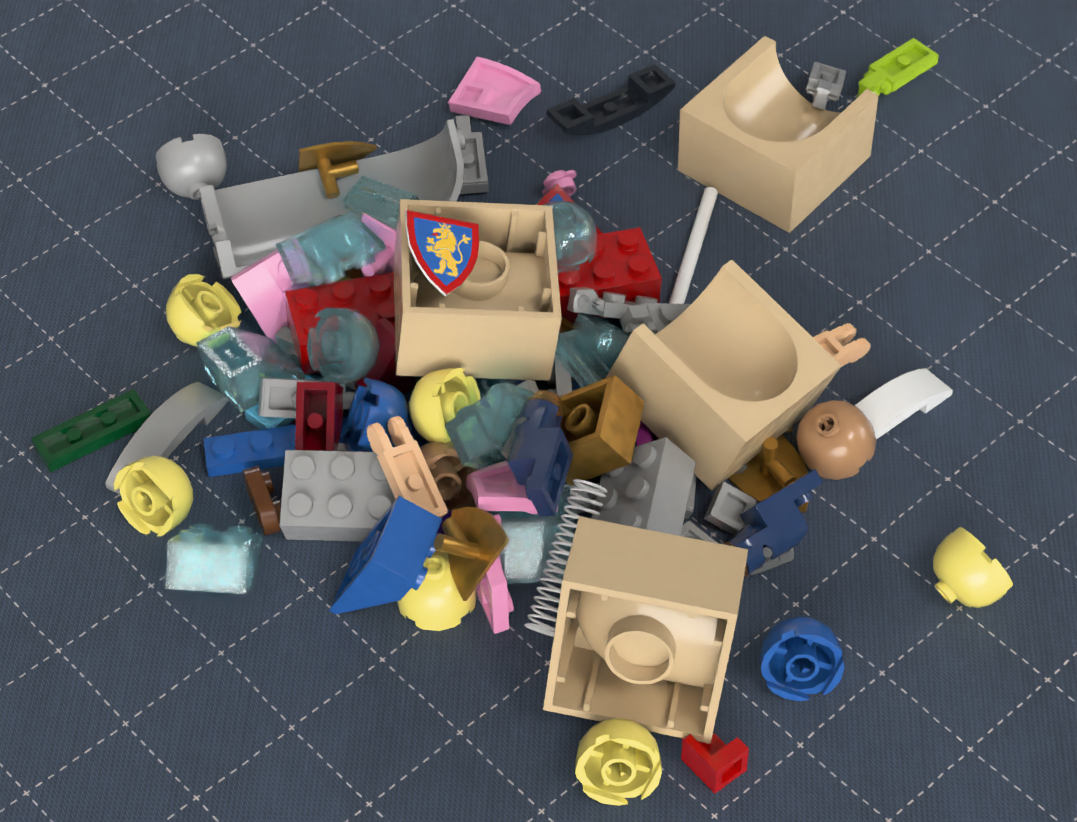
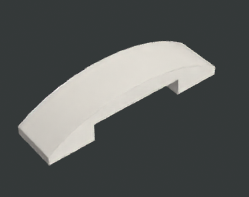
(902, 398)

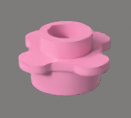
(563, 179)

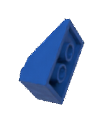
(388, 558)

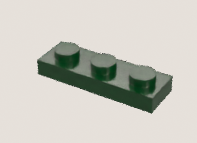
(91, 430)

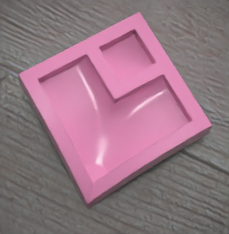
(493, 92)
(264, 290)
(498, 490)
(495, 596)

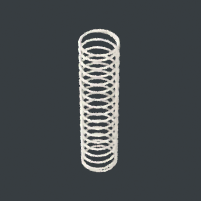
(541, 627)

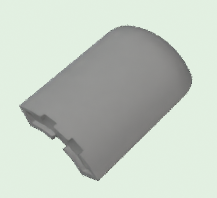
(267, 211)

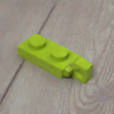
(898, 68)

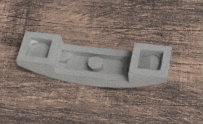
(170, 425)

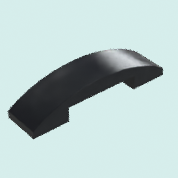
(616, 108)

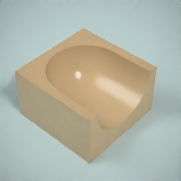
(768, 143)
(504, 312)
(725, 374)
(644, 628)

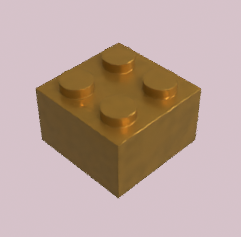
(600, 427)

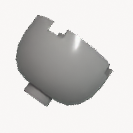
(191, 164)

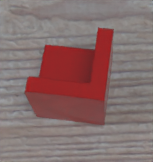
(715, 762)

